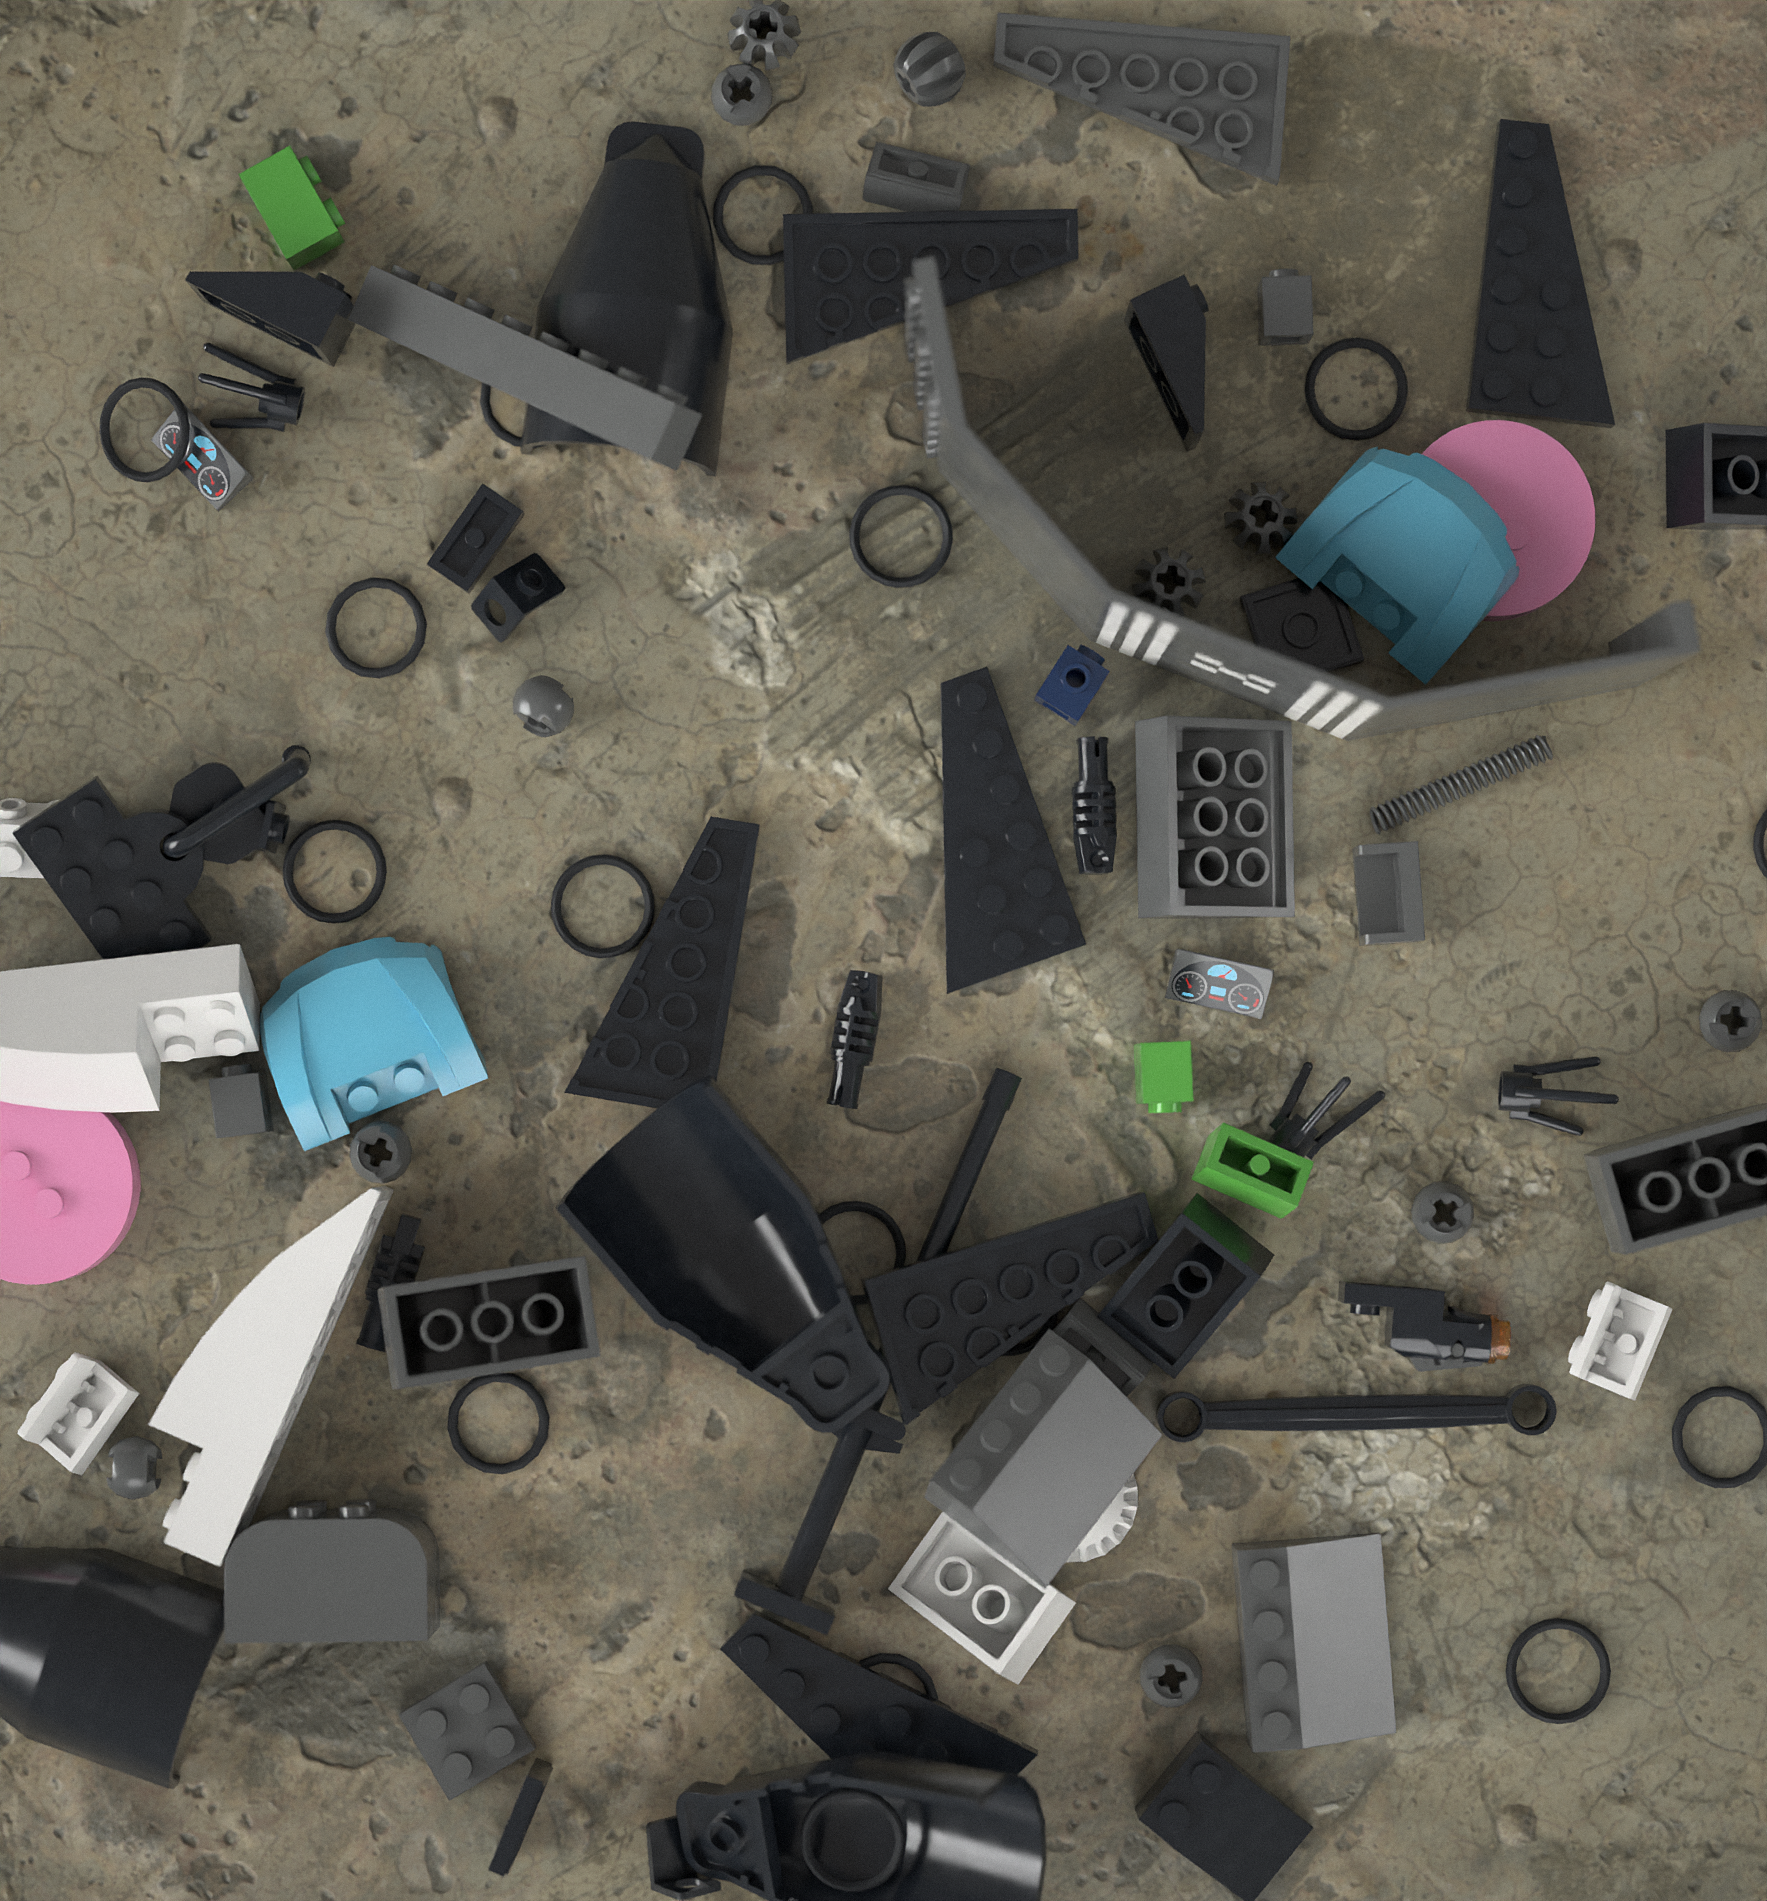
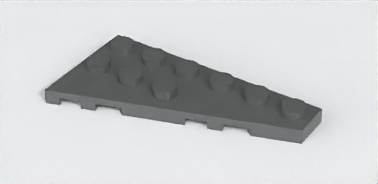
(1183, 84)

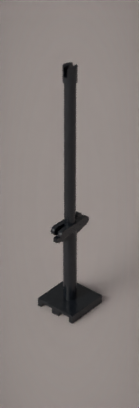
(871, 1428)

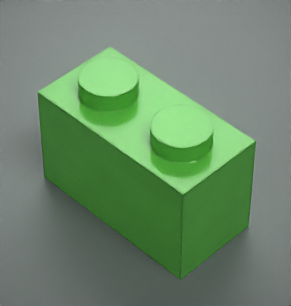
(292, 208)
(1163, 1075)
(1252, 1170)

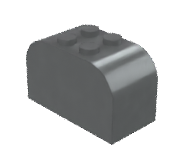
(1682, 1180)
(488, 1322)
(333, 1576)

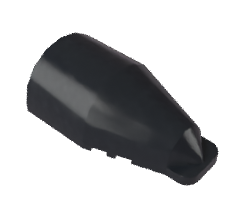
(644, 285)
(729, 1254)
(103, 1654)
(964, 1827)

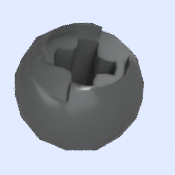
(739, 77)
(543, 706)
(1743, 1007)
(364, 1161)
(1445, 1193)
(134, 1468)
(1154, 1666)

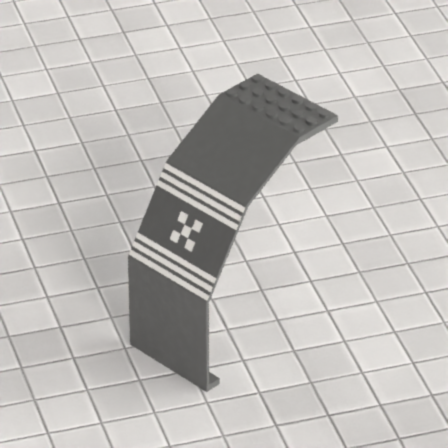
(1204, 653)

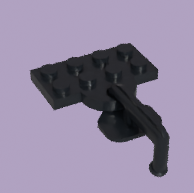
(113, 865)

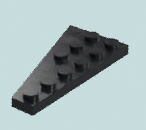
(1533, 317)
(678, 993)
(859, 1710)

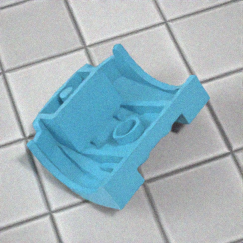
(1407, 554)
(365, 1035)

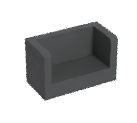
(1388, 893)

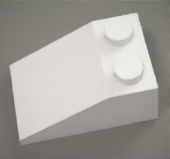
(980, 1599)

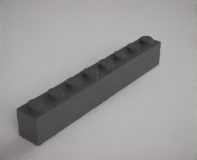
(526, 368)

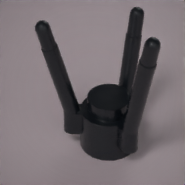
(280, 401)
(1521, 1091)
(1298, 1134)

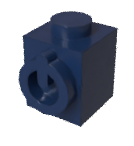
(1073, 683)

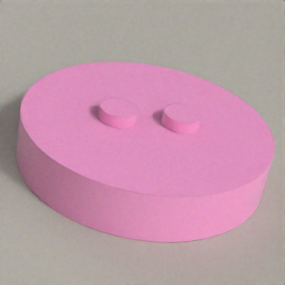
(1537, 496)
(63, 1191)

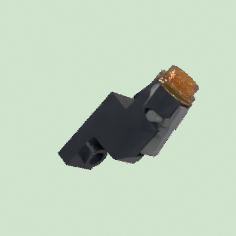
(1425, 1331)

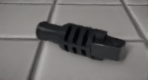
(1094, 809)
(854, 1035)
(394, 1264)

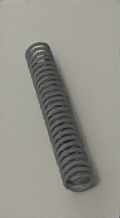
(1428, 789)

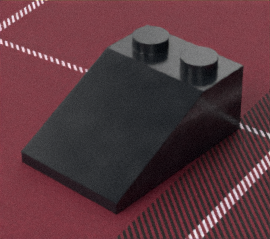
(285, 305)
(1171, 340)
(1716, 477)
(1186, 1285)
(1222, 1818)

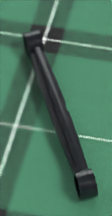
(1357, 1412)

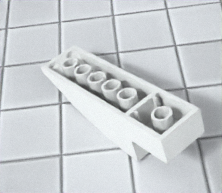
(102, 1027)
(253, 1374)

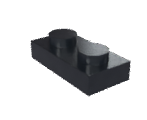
(475, 538)

